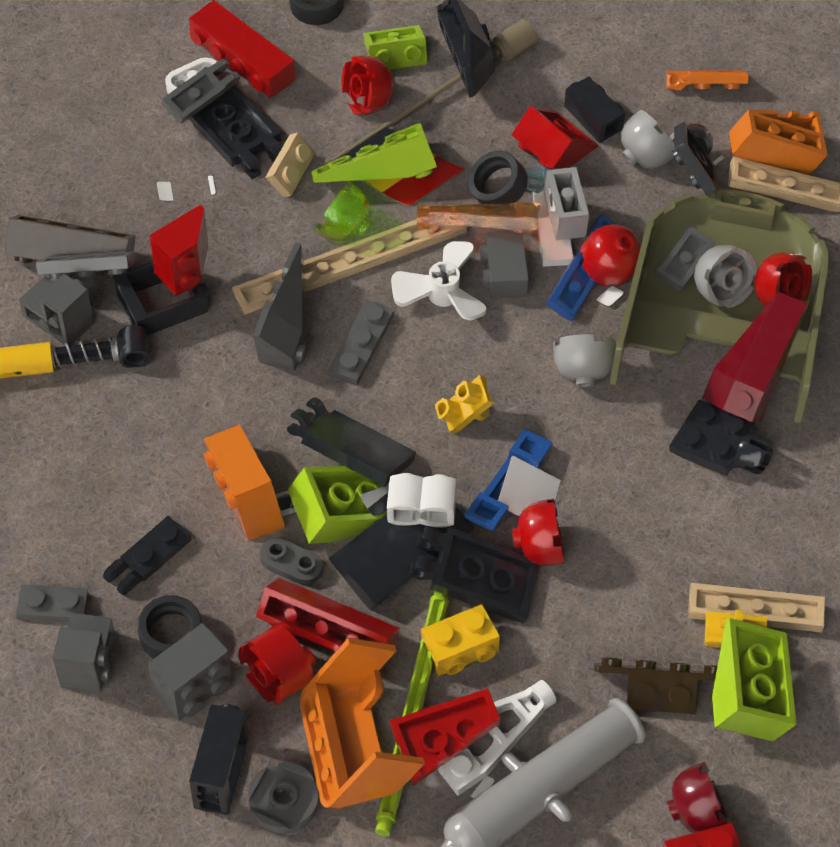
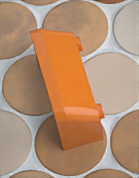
(343, 730)

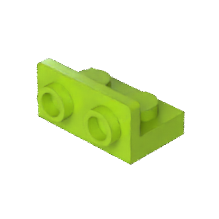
(397, 46)

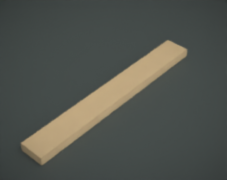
(348, 260)

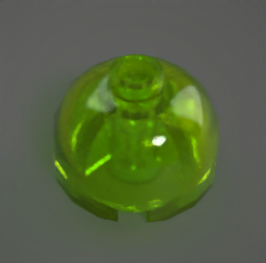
(346, 215)

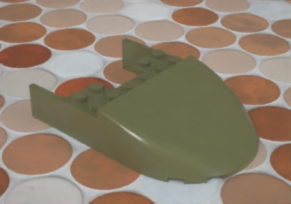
(662, 317)

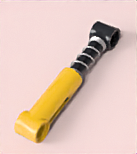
(129, 347)

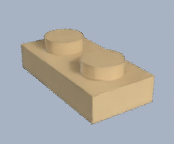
(290, 165)

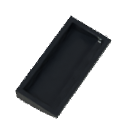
(382, 557)

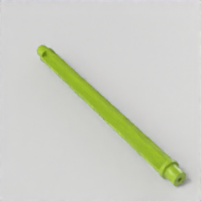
(389, 805)

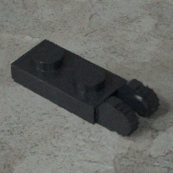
(148, 554)

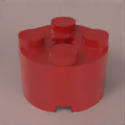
(277, 663)

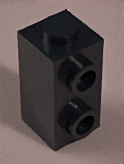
(594, 109)

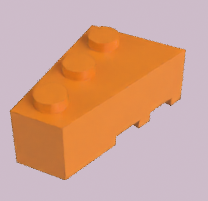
(780, 140)
(244, 481)

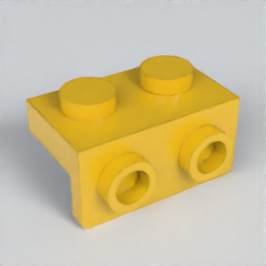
(461, 640)

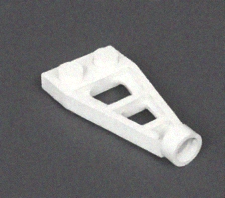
(467, 770)

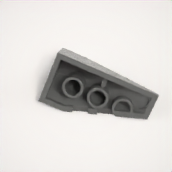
(281, 323)

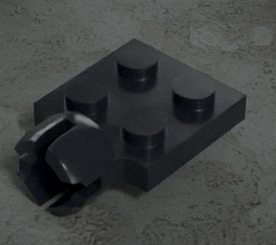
(693, 149)
(721, 441)

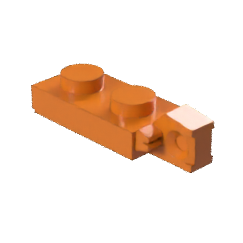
(704, 78)

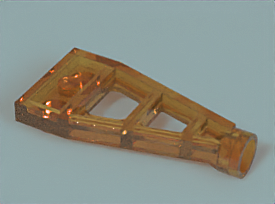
(509, 216)

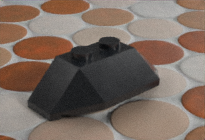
(467, 44)

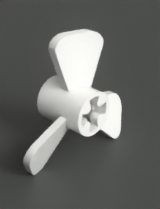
(440, 284)

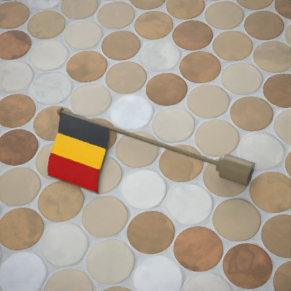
(411, 190)

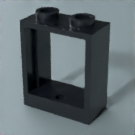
(144, 277)
(219, 759)

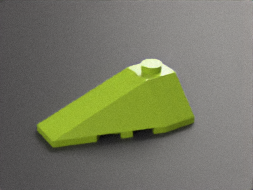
(401, 156)

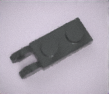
(199, 91)

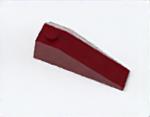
(752, 367)

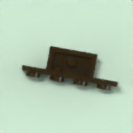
(659, 688)

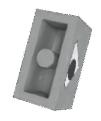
(566, 203)

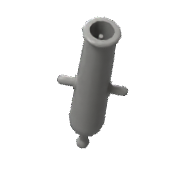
(544, 780)

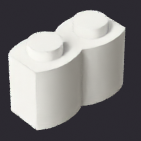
(421, 500)

